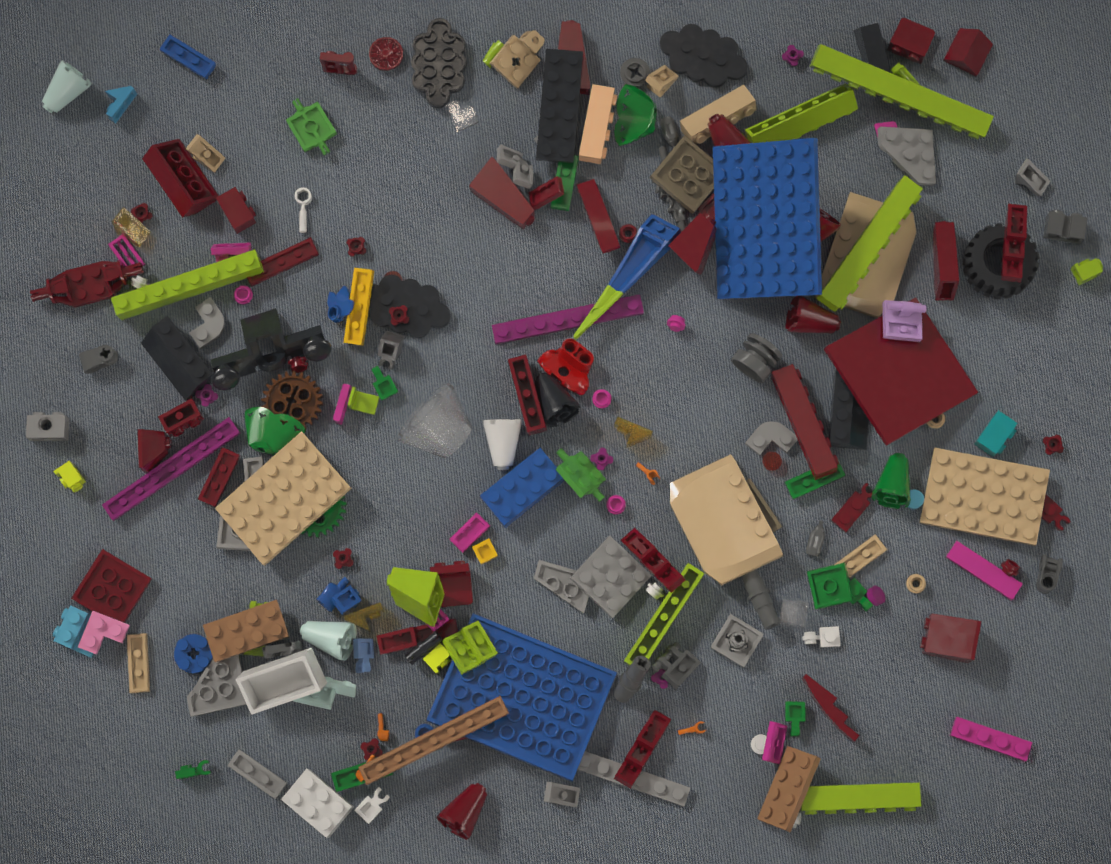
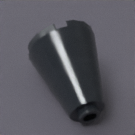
(555, 401)

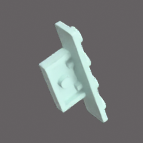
(326, 696)

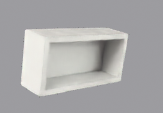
(281, 681)

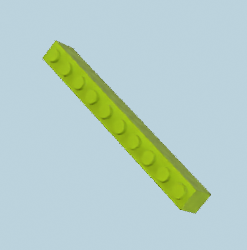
(901, 91)

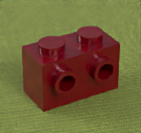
(235, 209)
(181, 418)

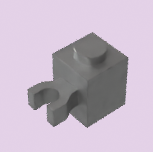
(390, 348)

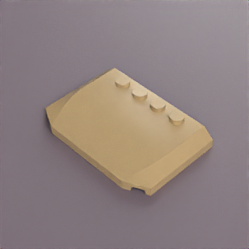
(883, 275)
(723, 521)

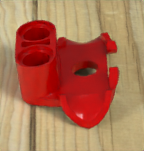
(577, 379)

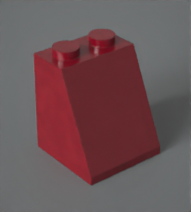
(696, 242)
(950, 637)

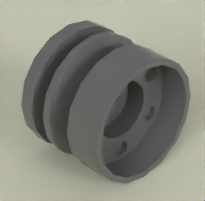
(756, 358)

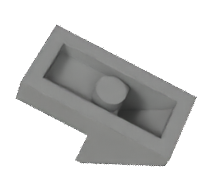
(1032, 178)
(561, 794)

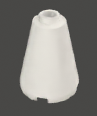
(502, 440)

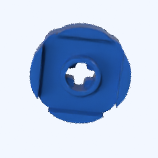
(182, 650)

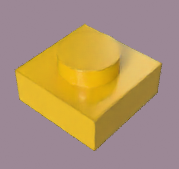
(485, 551)

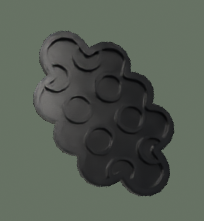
(703, 55)
(438, 63)
(422, 305)

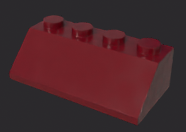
(180, 177)

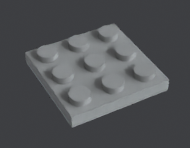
(610, 576)

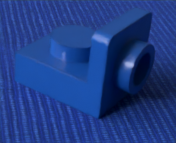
(346, 599)

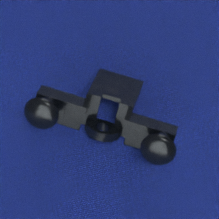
(306, 343)

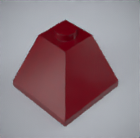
(152, 448)

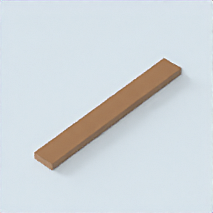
(433, 740)

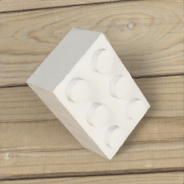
(317, 803)

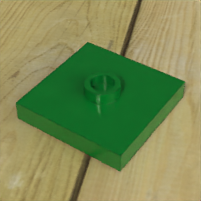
(830, 586)

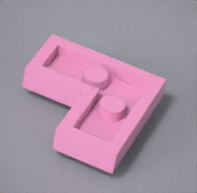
(100, 627)

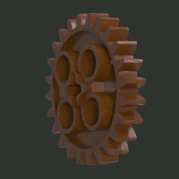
(309, 406)

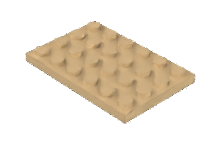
(985, 496)
(283, 498)

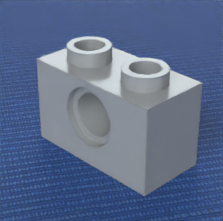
(58, 432)

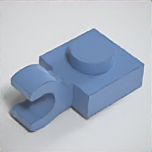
(363, 651)

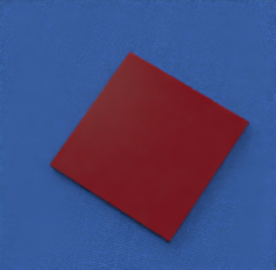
(900, 380)

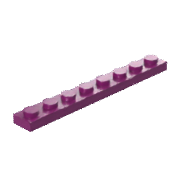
(563, 320)
(171, 469)

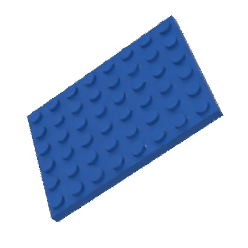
(767, 219)
(548, 696)

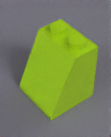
(417, 593)

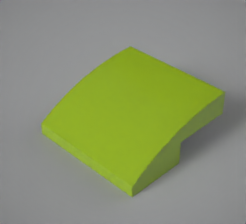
(469, 647)

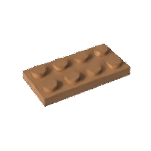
(246, 631)
(789, 789)

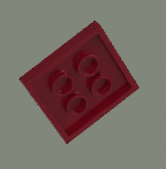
(111, 587)

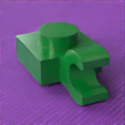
(384, 385)
(858, 594)
(795, 713)
(187, 771)

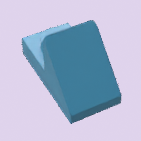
(122, 98)

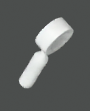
(303, 213)

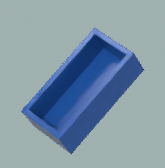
(522, 488)

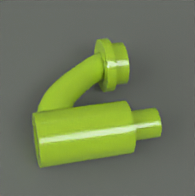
(902, 72)

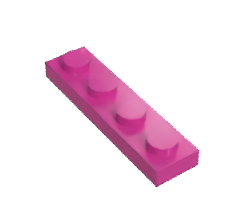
(991, 739)

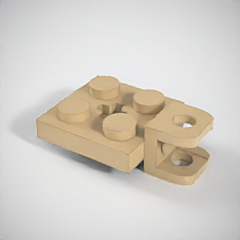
(525, 51)

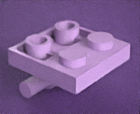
(902, 320)

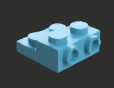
(72, 629)

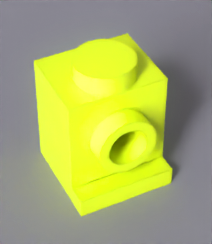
(70, 476)
(438, 658)

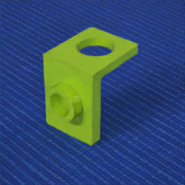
(363, 402)

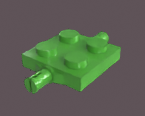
(311, 126)
(580, 474)

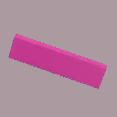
(983, 570)

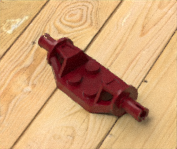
(87, 283)

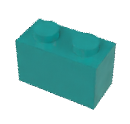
(996, 433)

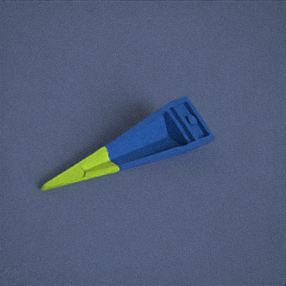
(646, 249)

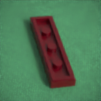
(285, 260)

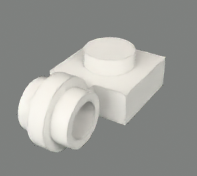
(827, 635)

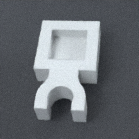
(370, 807)

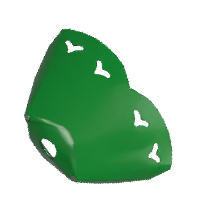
(637, 118)
(269, 431)

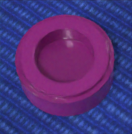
(876, 595)

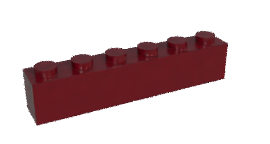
(804, 422)

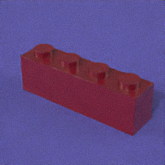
(527, 395)

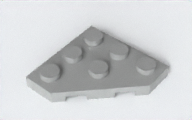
(910, 151)
(217, 688)

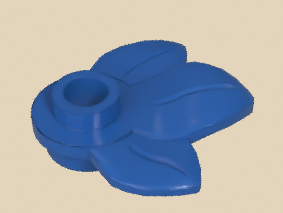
(339, 305)

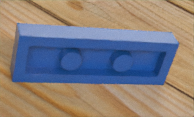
(187, 56)

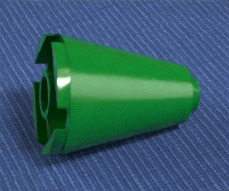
(893, 483)

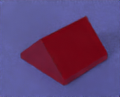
(969, 50)

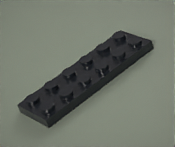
(559, 106)

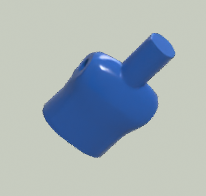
(330, 590)

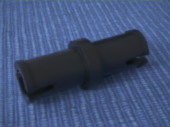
(423, 647)

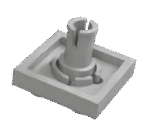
(737, 639)

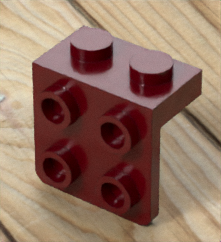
(911, 40)
(455, 583)

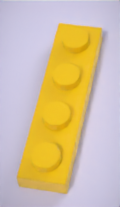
(361, 295)

